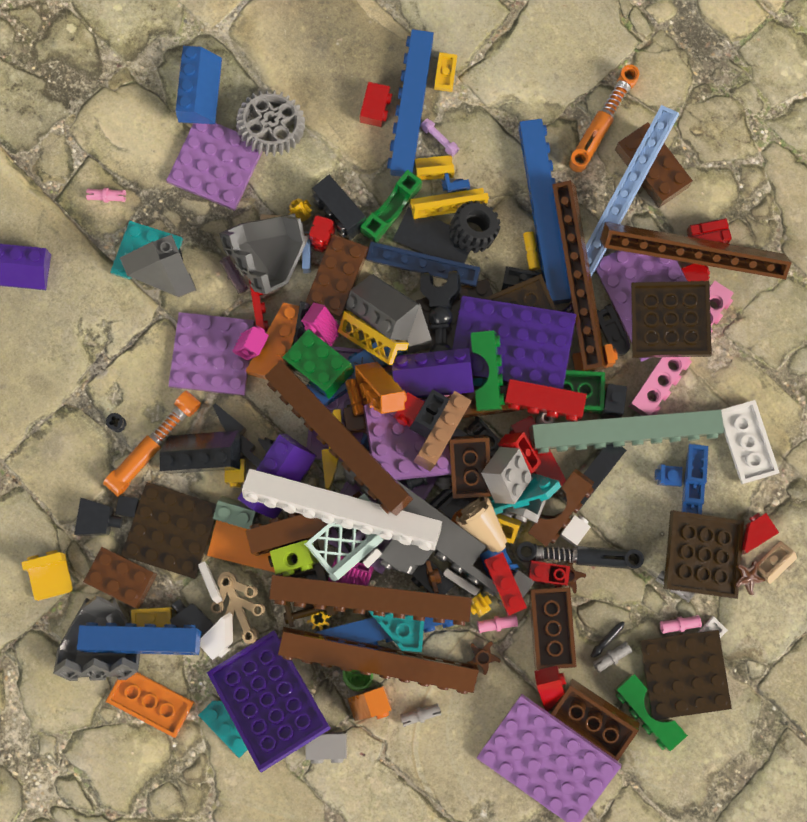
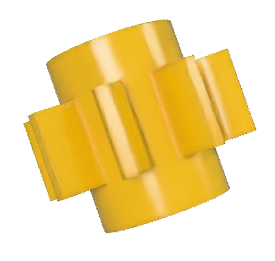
(300, 208)
(480, 605)
(313, 620)

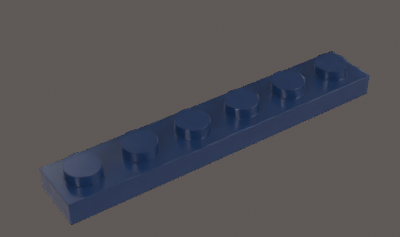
(421, 263)

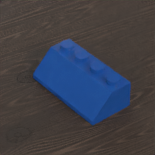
(198, 86)

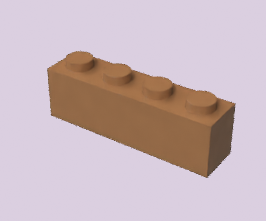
(442, 431)

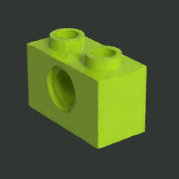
(282, 558)

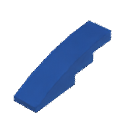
(695, 479)

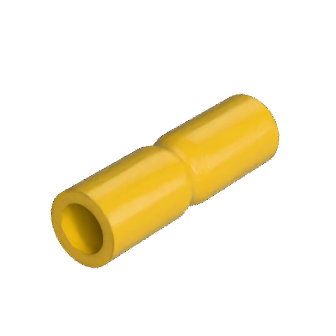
(532, 255)

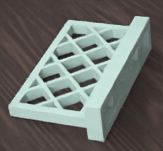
(350, 559)

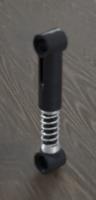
(582, 555)

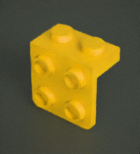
(48, 575)

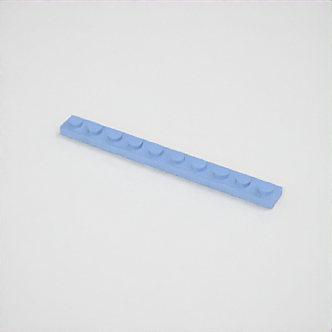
(631, 181)

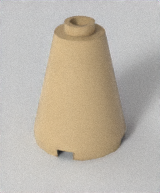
(482, 523)

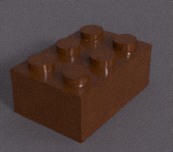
(468, 459)
(120, 577)

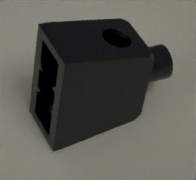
(614, 401)
(95, 519)
(191, 616)

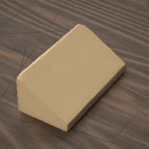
(776, 562)

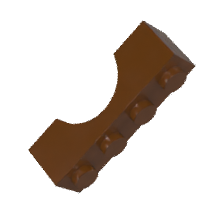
(576, 488)

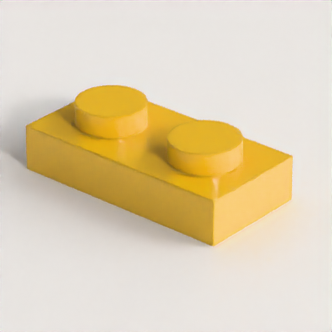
(445, 72)
(155, 616)

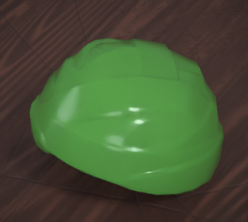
(356, 680)

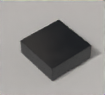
(126, 506)

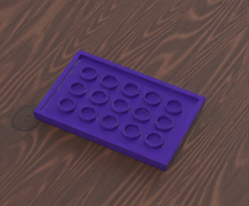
(532, 339)
(268, 702)

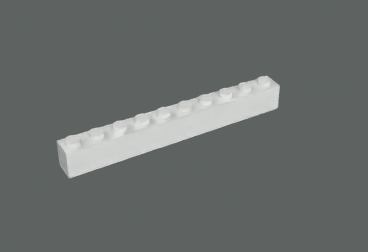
(341, 509)

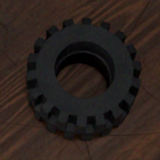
(480, 215)

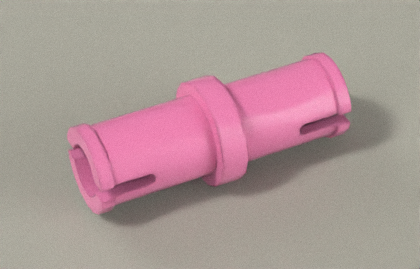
(106, 195)
(497, 623)
(680, 624)

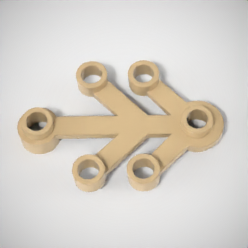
(237, 604)

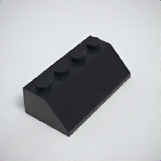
(201, 452)

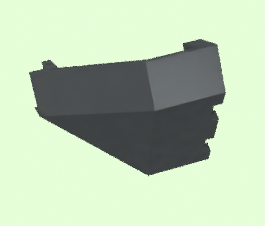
(266, 250)
(160, 266)
(97, 666)

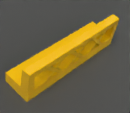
(445, 203)
(358, 324)

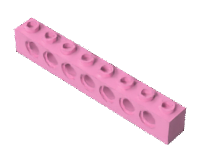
(641, 403)

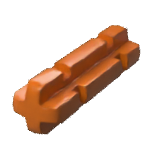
(354, 397)

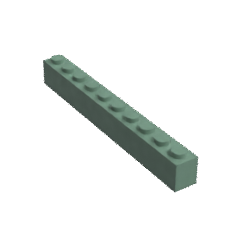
(626, 430)

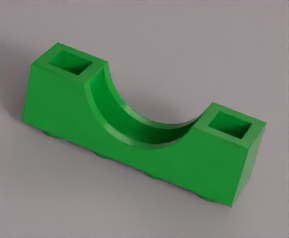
(398, 200)
(489, 396)
(632, 693)

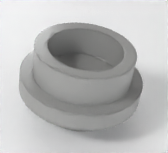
(444, 482)

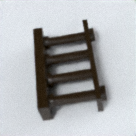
(319, 570)

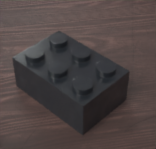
(338, 207)

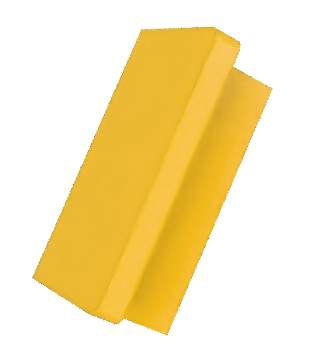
(434, 167)

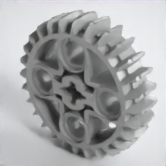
(270, 123)

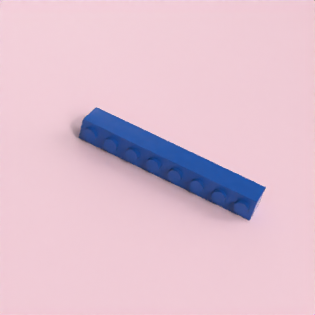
(412, 102)
(371, 631)

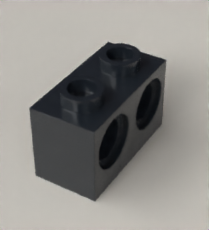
(429, 413)

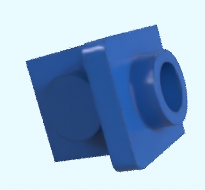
(456, 186)
(668, 475)

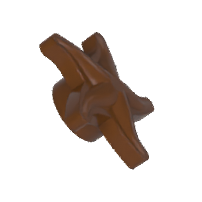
(433, 576)
(573, 577)
(748, 577)
(483, 656)

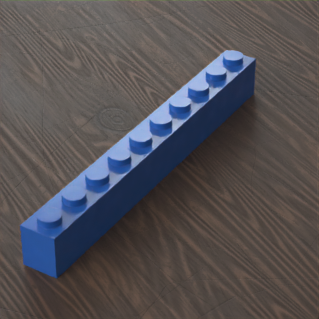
(544, 210)

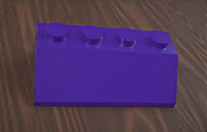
(24, 267)
(438, 370)
(286, 460)

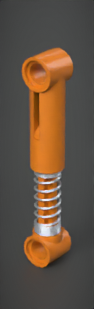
(603, 119)
(120, 478)

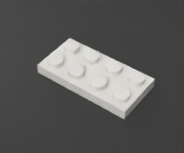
(748, 442)

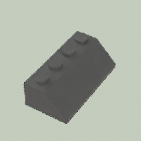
(383, 307)

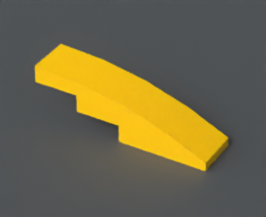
(330, 463)

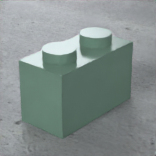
(234, 513)

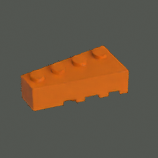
(279, 341)
(379, 388)
(370, 704)

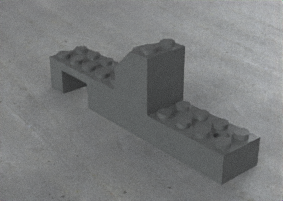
(452, 546)

